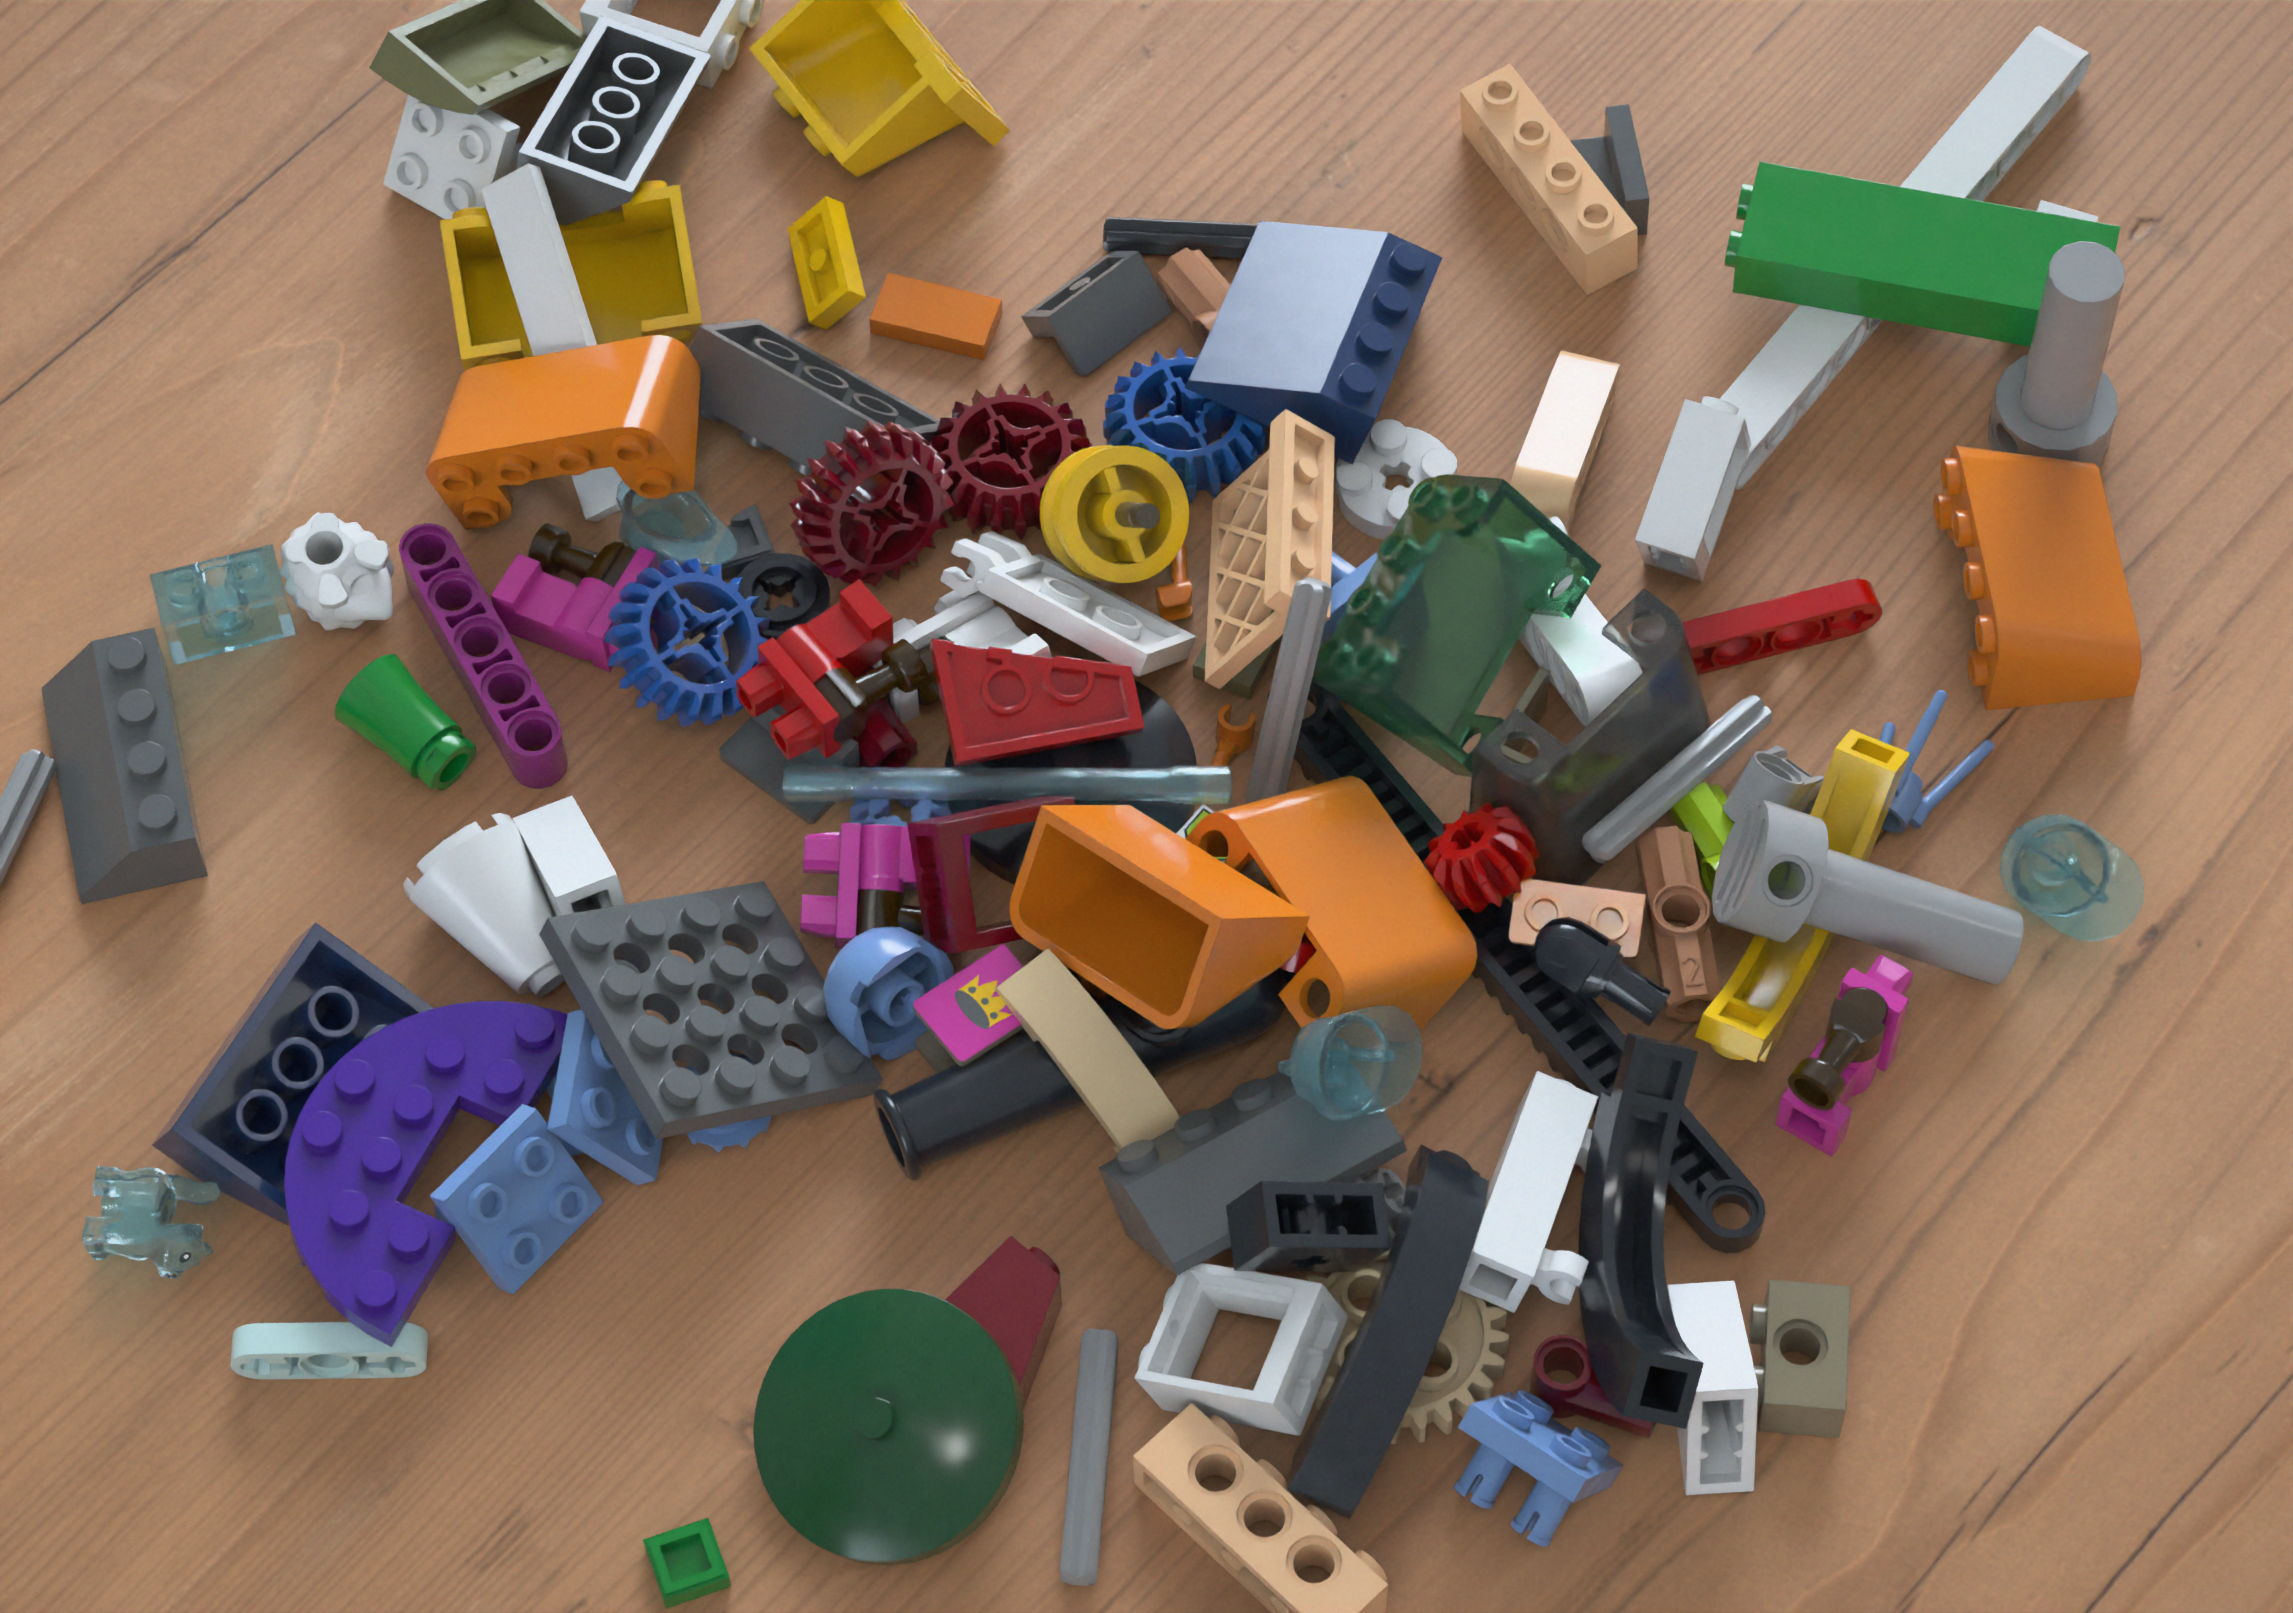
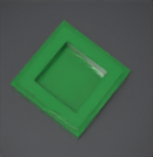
(687, 1563)

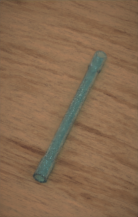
(842, 783)

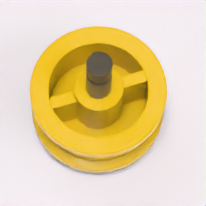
(1114, 513)

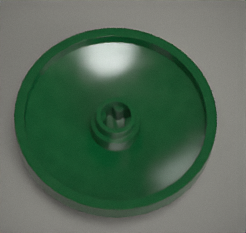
(888, 1426)

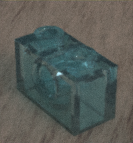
(222, 604)

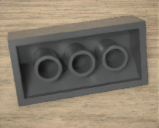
(610, 117)
(788, 393)
(122, 769)
(1178, 1184)

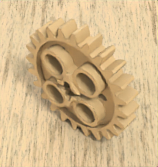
(1465, 1348)

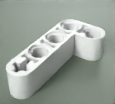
(1580, 660)

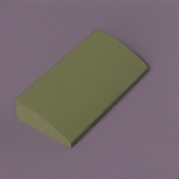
(478, 52)

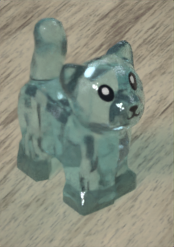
(139, 1215)

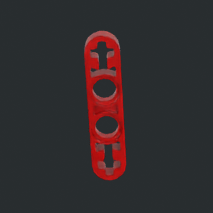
(1782, 624)

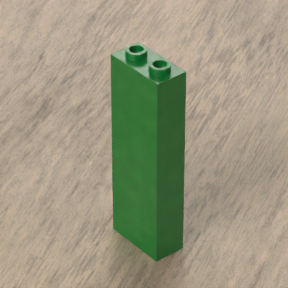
(1898, 252)

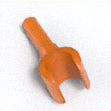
(1175, 598)
(1231, 738)

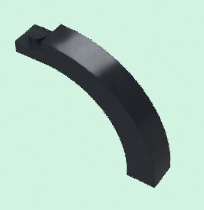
(1621, 1235)
(1396, 1334)

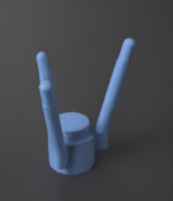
(1908, 802)

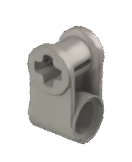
(1774, 779)

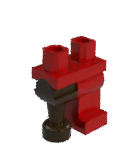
(814, 672)

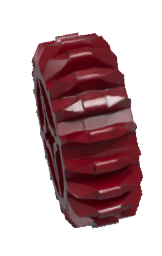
(1022, 441)
(865, 493)

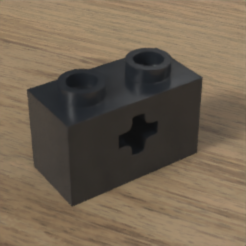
(1308, 1226)

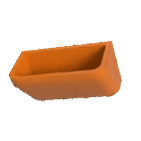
(1148, 913)

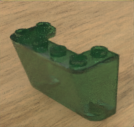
(1448, 610)

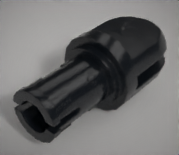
(1592, 967)

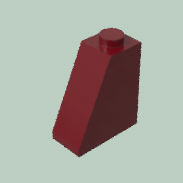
(1017, 1302)

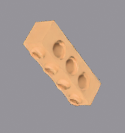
(1549, 179)
(1202, 1447)

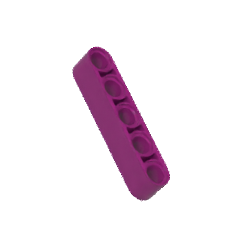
(487, 678)

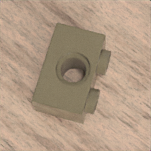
(1810, 1321)

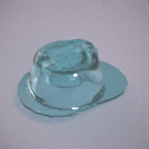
(674, 527)
(2072, 877)
(1355, 1061)

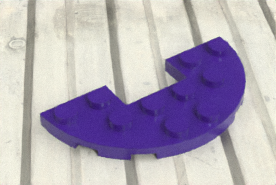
(376, 1129)

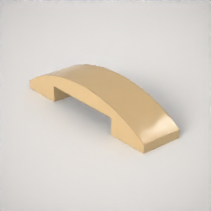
(1088, 1050)

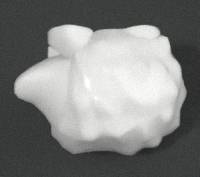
(338, 572)

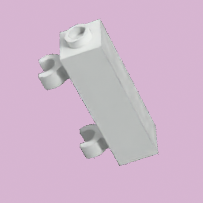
(1525, 1196)

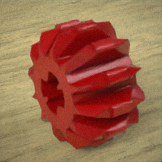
(1482, 857)

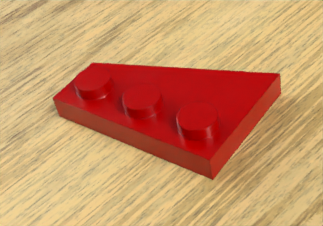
(1026, 704)

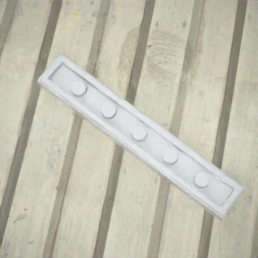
(546, 294)

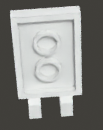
(1068, 604)

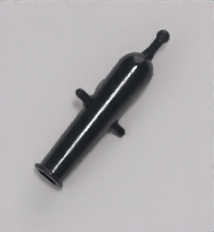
(1023, 1085)

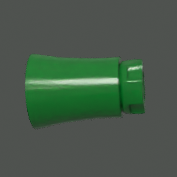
(405, 723)

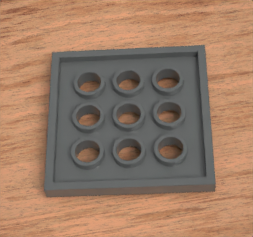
(646, 1047)

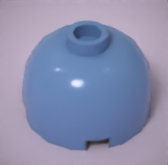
(874, 989)

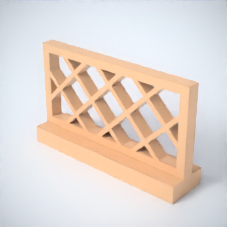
(1268, 544)

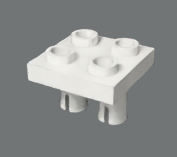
(450, 156)

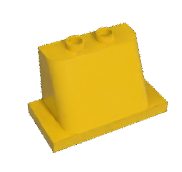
(869, 80)

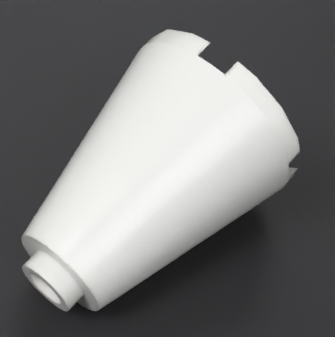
(490, 902)

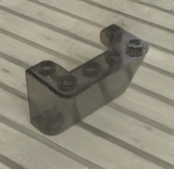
(1622, 748)

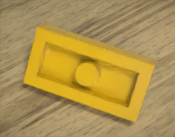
(826, 263)

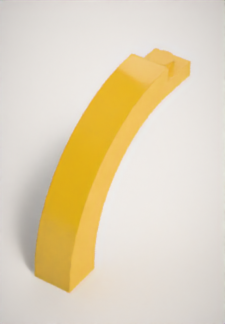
(1773, 975)

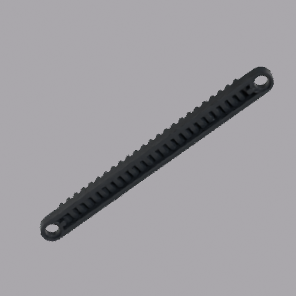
(1568, 1029)

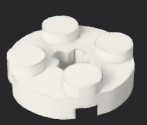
(1387, 452)

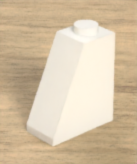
(569, 860)
(1722, 1425)

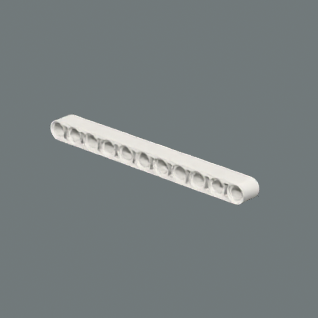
(1963, 164)

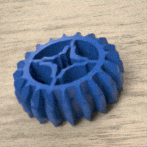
(1181, 425)
(669, 599)

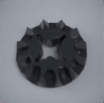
(784, 574)

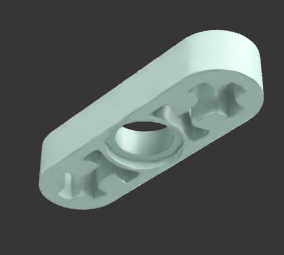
(325, 1351)

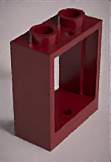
(944, 876)

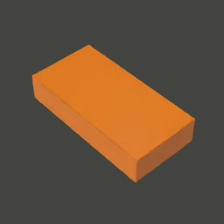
(936, 316)

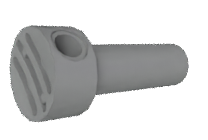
(2058, 395)
(1783, 875)

